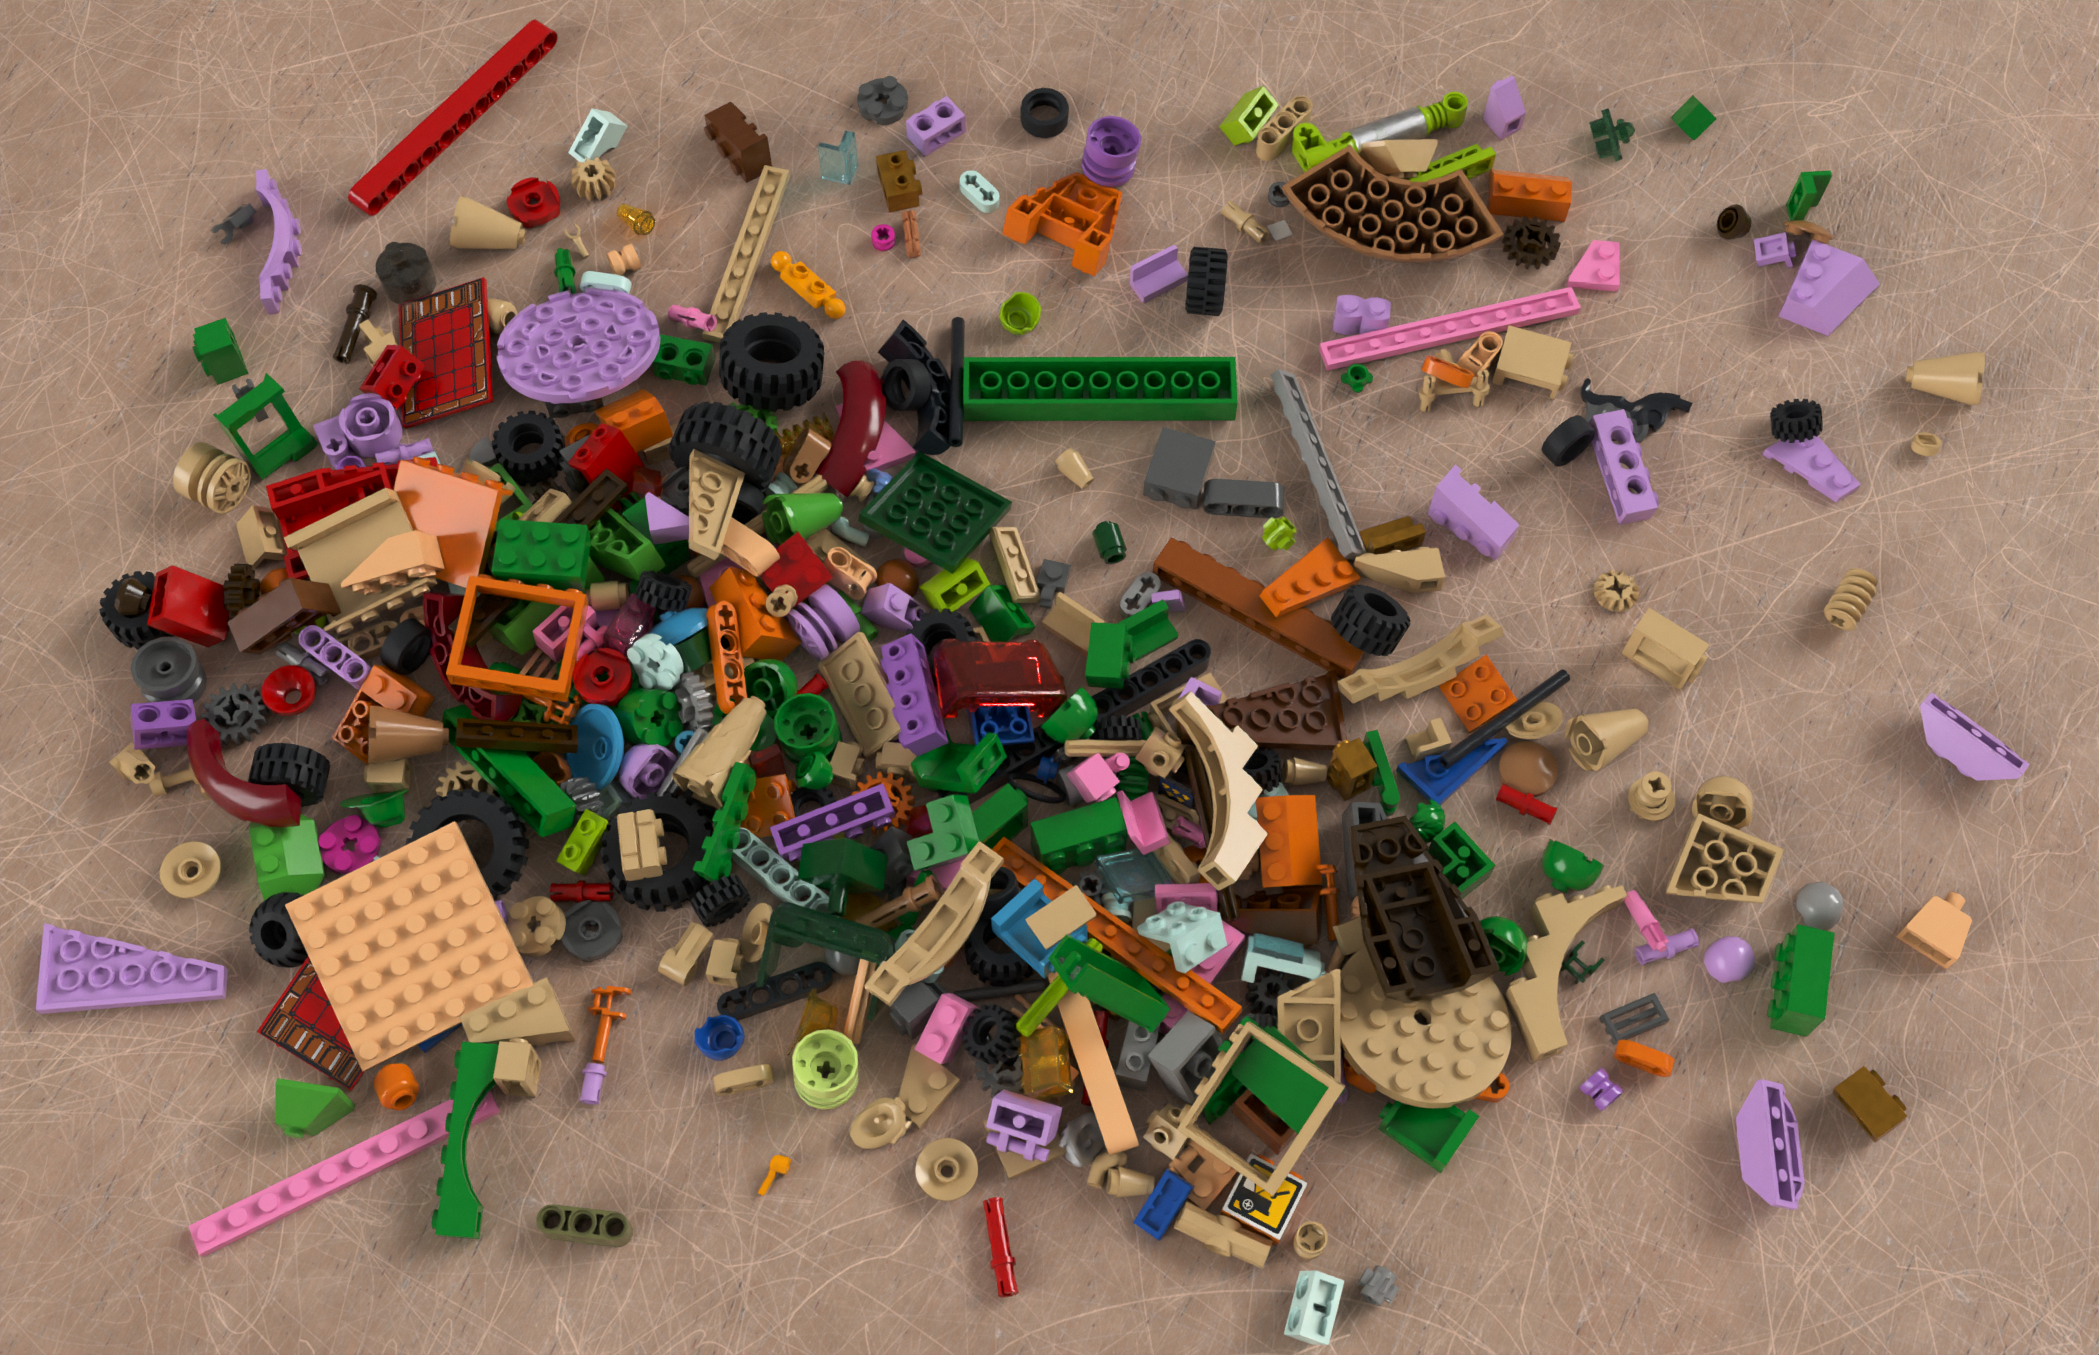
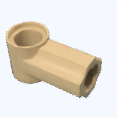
(133, 765)
(682, 961)

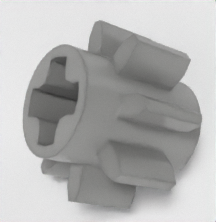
(1378, 1285)

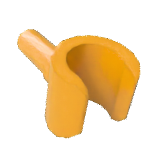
(777, 1164)

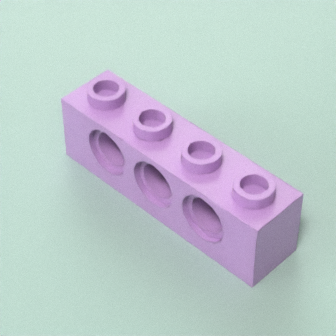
(1627, 506)

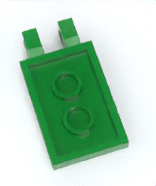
(1277, 1081)

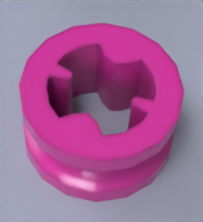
(881, 230)

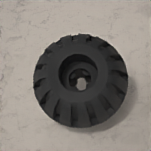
(275, 933)

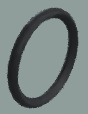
(1042, 798)

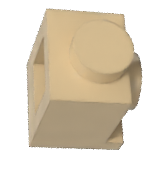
(896, 760)
(846, 764)
(388, 776)
(725, 963)

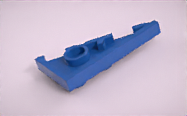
(1440, 783)

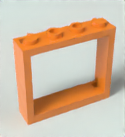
(511, 682)

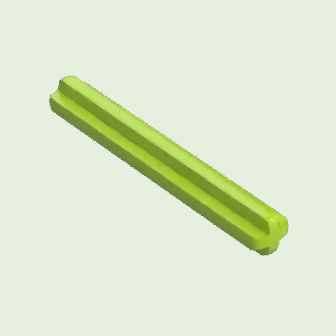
(1047, 1000)

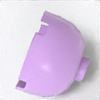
(645, 769)

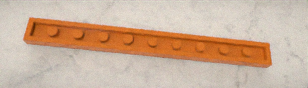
(1128, 945)

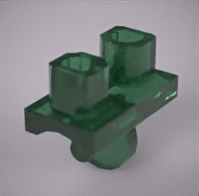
(1605, 126)

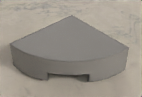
(483, 453)

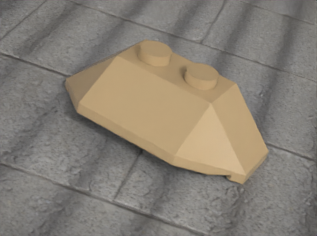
(1399, 157)

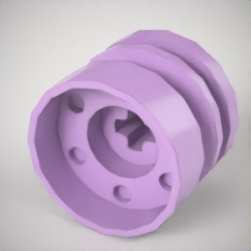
(824, 622)

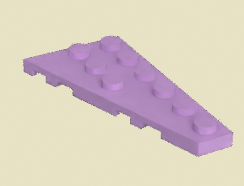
(106, 973)

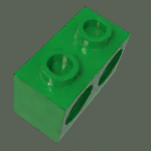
(684, 355)

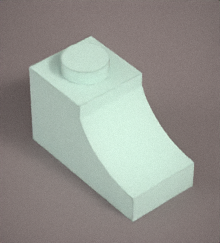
(598, 134)

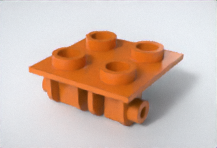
(1478, 693)
(769, 804)

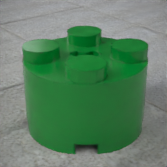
(649, 716)

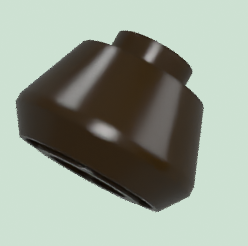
(1733, 222)
(132, 598)

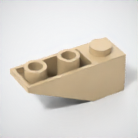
(1407, 570)

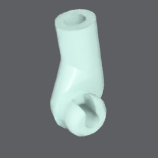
(841, 529)

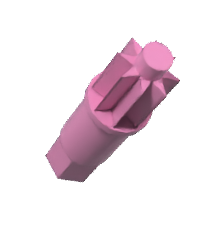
(1646, 922)

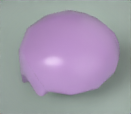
(1729, 959)

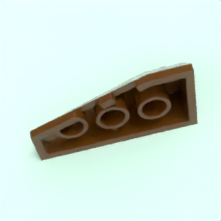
(1286, 915)

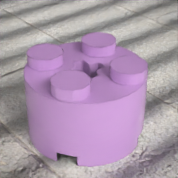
(370, 425)

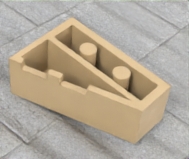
(524, 1014)

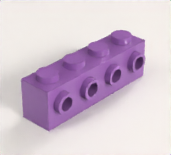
(913, 695)
(834, 821)

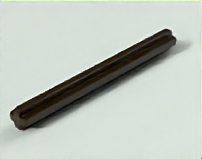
(1205, 812)

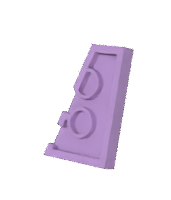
(1817, 465)

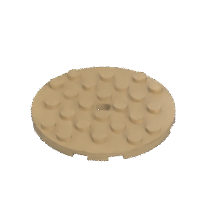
(1418, 1063)

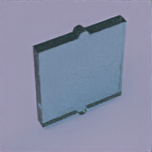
(1277, 948)

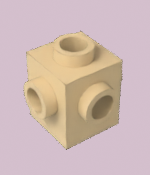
(1161, 753)
(1163, 1131)

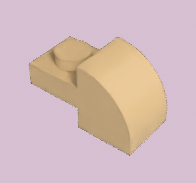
(376, 339)

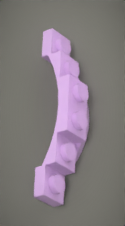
(284, 247)

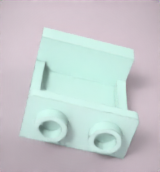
(1310, 967)

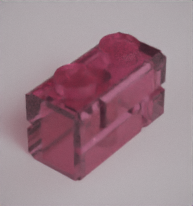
(629, 625)

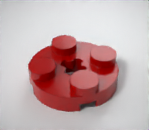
(537, 214)
(605, 692)

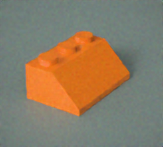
(1529, 195)
(1292, 845)

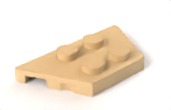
(1312, 1021)

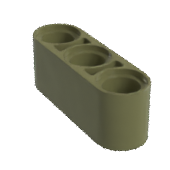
(571, 1218)

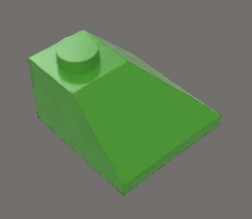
(308, 1107)

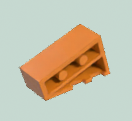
(759, 631)

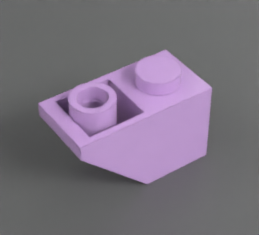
(1504, 108)
(892, 608)

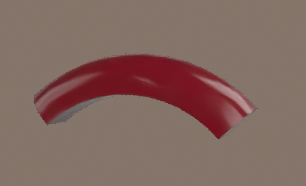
(858, 427)
(439, 613)
(244, 800)

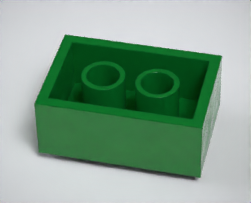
(542, 553)
(1079, 835)
(1801, 980)

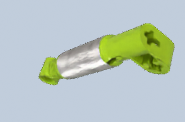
(1405, 125)

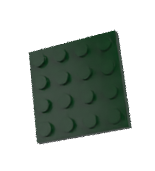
(935, 512)

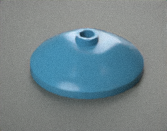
(680, 625)
(598, 745)

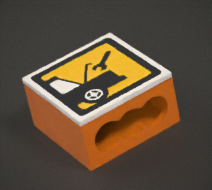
(1260, 1210)

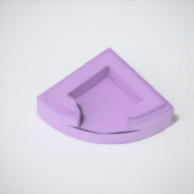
(1172, 598)

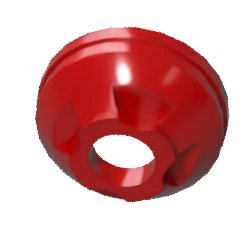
(281, 683)

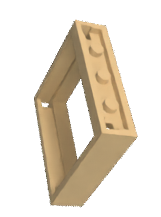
(1208, 1086)

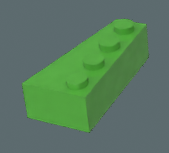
(622, 547)

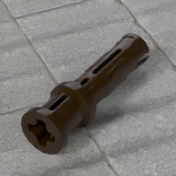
(357, 313)

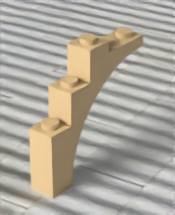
(1224, 754)
(1535, 1000)

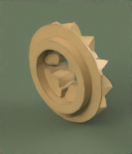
(1610, 599)
(1646, 812)

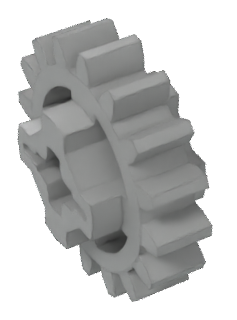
(693, 702)

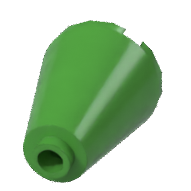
(799, 513)

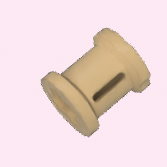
(789, 602)

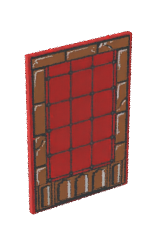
(453, 341)
(310, 1030)

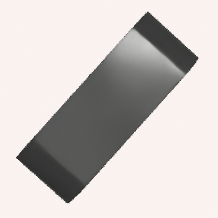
(1243, 498)

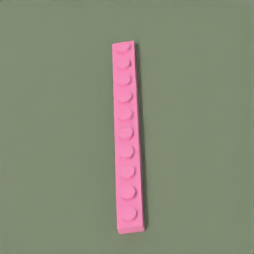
(1448, 328)
(328, 1177)

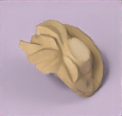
(880, 1123)

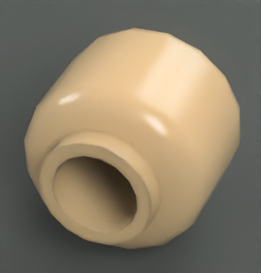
(499, 314)

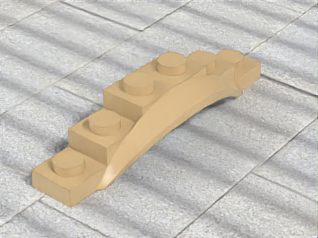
(1425, 669)
(942, 930)

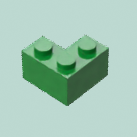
(219, 351)
(1109, 655)
(952, 834)
(1461, 859)

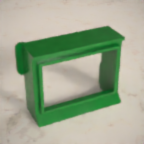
(291, 444)

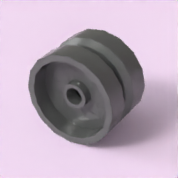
(168, 671)

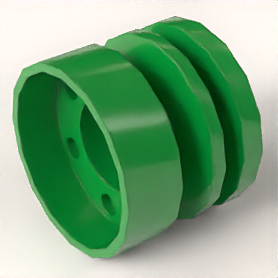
(806, 717)

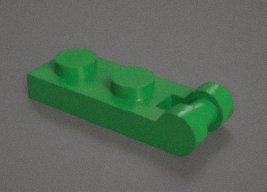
(1383, 776)

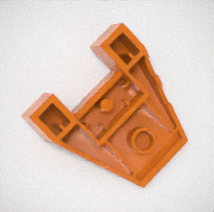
(1070, 213)

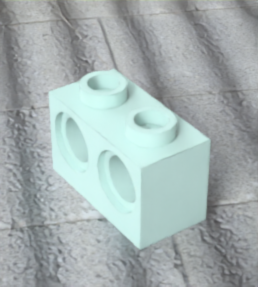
(1314, 1307)

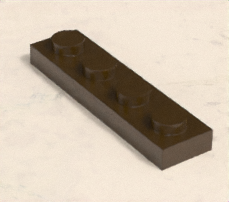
(516, 735)

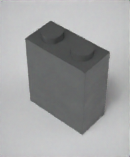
(1179, 468)

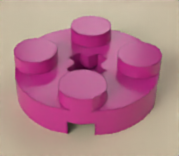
(345, 830)

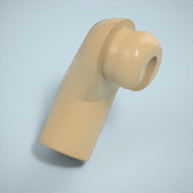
(1103, 1163)

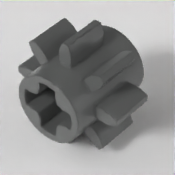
(1093, 883)

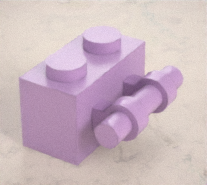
(1022, 1118)

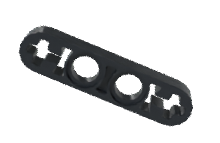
(776, 995)

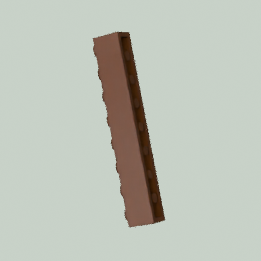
(1240, 600)

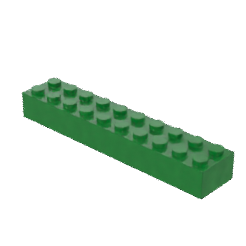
(1100, 389)

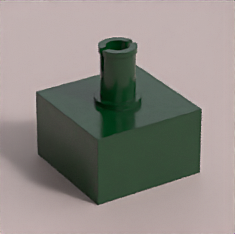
(842, 869)

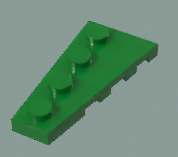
(727, 825)

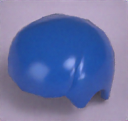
(719, 1037)

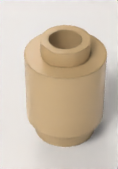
(607, 595)

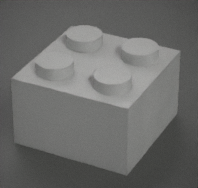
(1186, 1056)

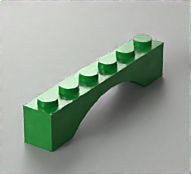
(459, 1207)

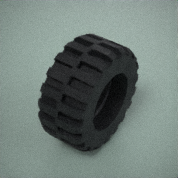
(765, 383)
(729, 437)
(497, 816)
(676, 883)

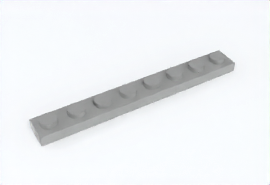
(1319, 465)

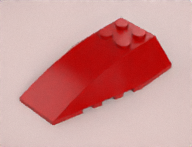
(321, 493)

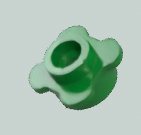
(1360, 372)

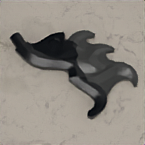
(1644, 413)

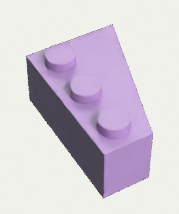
(1471, 516)

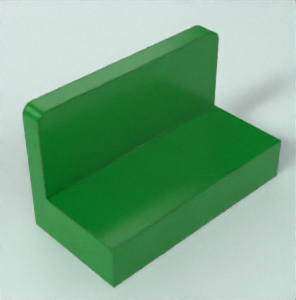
(1807, 193)
(999, 614)
(1150, 629)

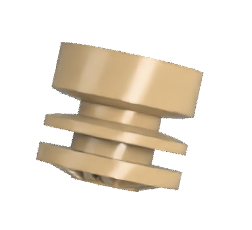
(212, 477)

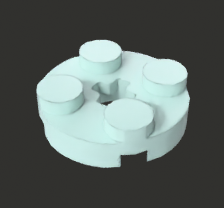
(644, 656)

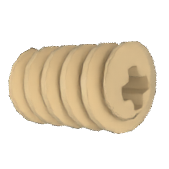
(1851, 599)

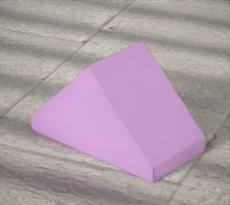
(665, 521)

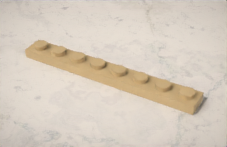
(748, 250)

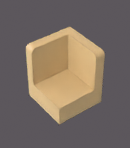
(1429, 742)

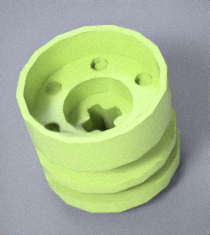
(825, 1052)

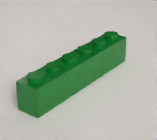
(516, 780)

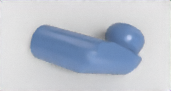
(880, 478)

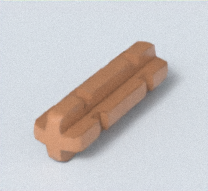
(911, 234)

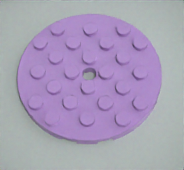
(611, 340)

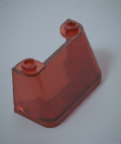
(997, 676)

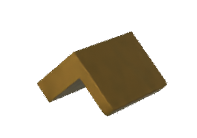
(1393, 535)

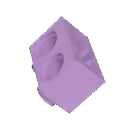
(935, 126)

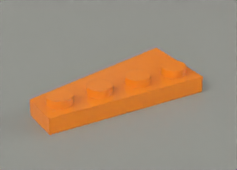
(1310, 579)

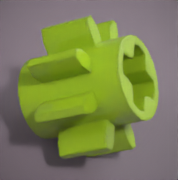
(1279, 533)

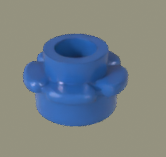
(1047, 769)

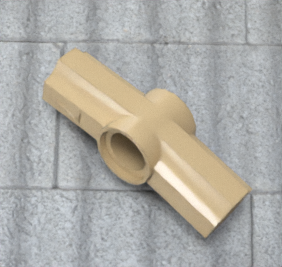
(1223, 1235)

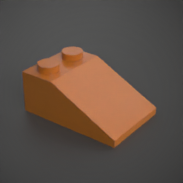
(638, 418)

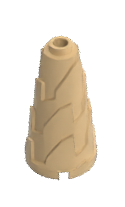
(712, 761)

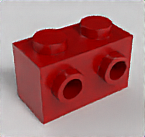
(393, 375)

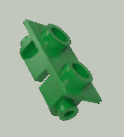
(1224, 1097)

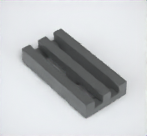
(1612, 1028)

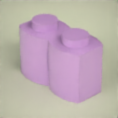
(1360, 315)

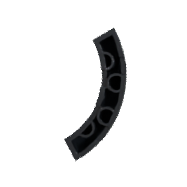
(934, 415)

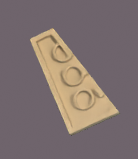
(711, 502)

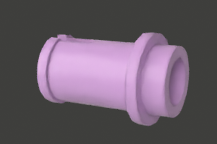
(592, 1083)

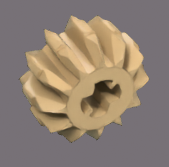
(593, 178)

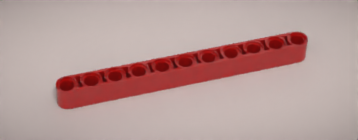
(452, 118)

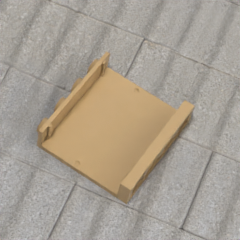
(342, 542)

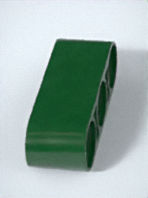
(696, 649)

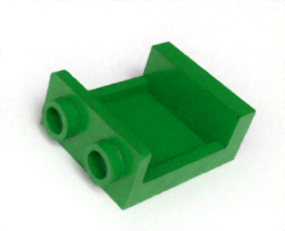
(959, 765)
(1427, 1132)

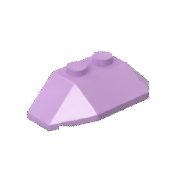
(1967, 743)
(1770, 1146)

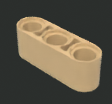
(1278, 132)

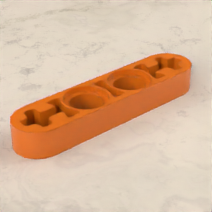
(722, 657)

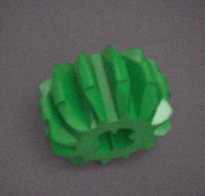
(1133, 780)

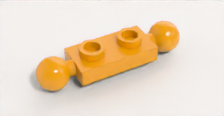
(808, 285)

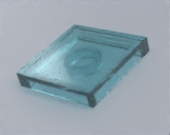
(1132, 874)

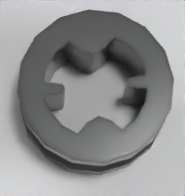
(1277, 201)

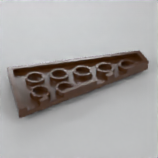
(1286, 715)

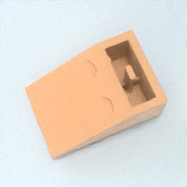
(396, 562)

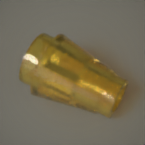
(637, 219)

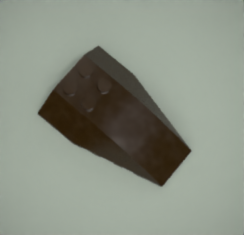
(1412, 916)

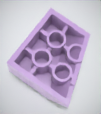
(1827, 288)

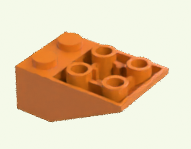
(383, 689)

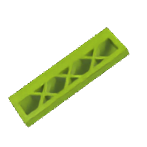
(1471, 160)

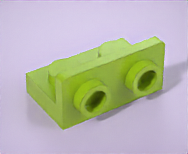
(583, 843)

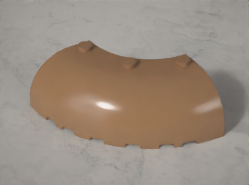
(1390, 214)

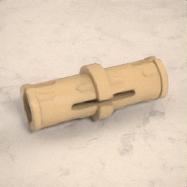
(1245, 222)

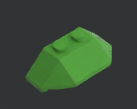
(287, 858)

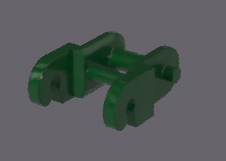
(1573, 957)

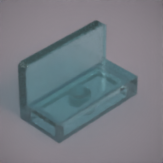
(840, 161)

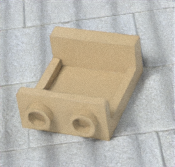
(1533, 360)

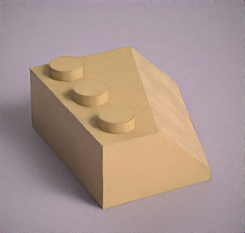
(1723, 864)

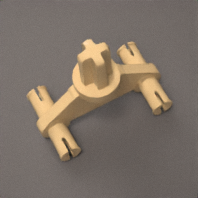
(1436, 386)

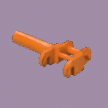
(553, 705)
(1330, 898)
(606, 1018)

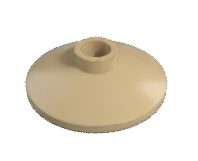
(1537, 722)
(183, 860)
(755, 932)
(943, 1154)

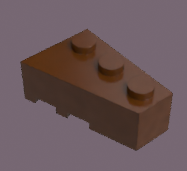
(738, 141)
(280, 613)

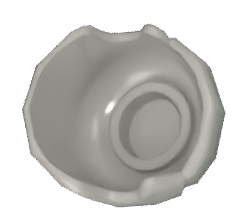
(1819, 905)

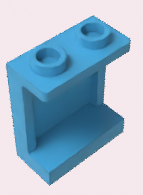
(1013, 929)

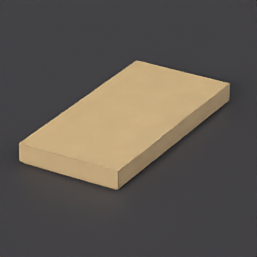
(861, 693)

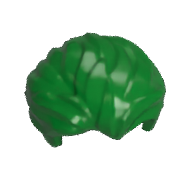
(1429, 820)

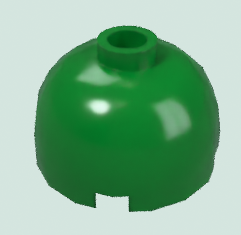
(770, 682)
(1072, 718)
(1569, 867)
(1506, 943)

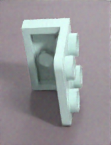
(1190, 930)

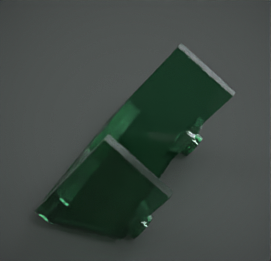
(796, 924)

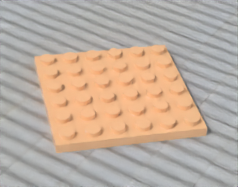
(408, 945)

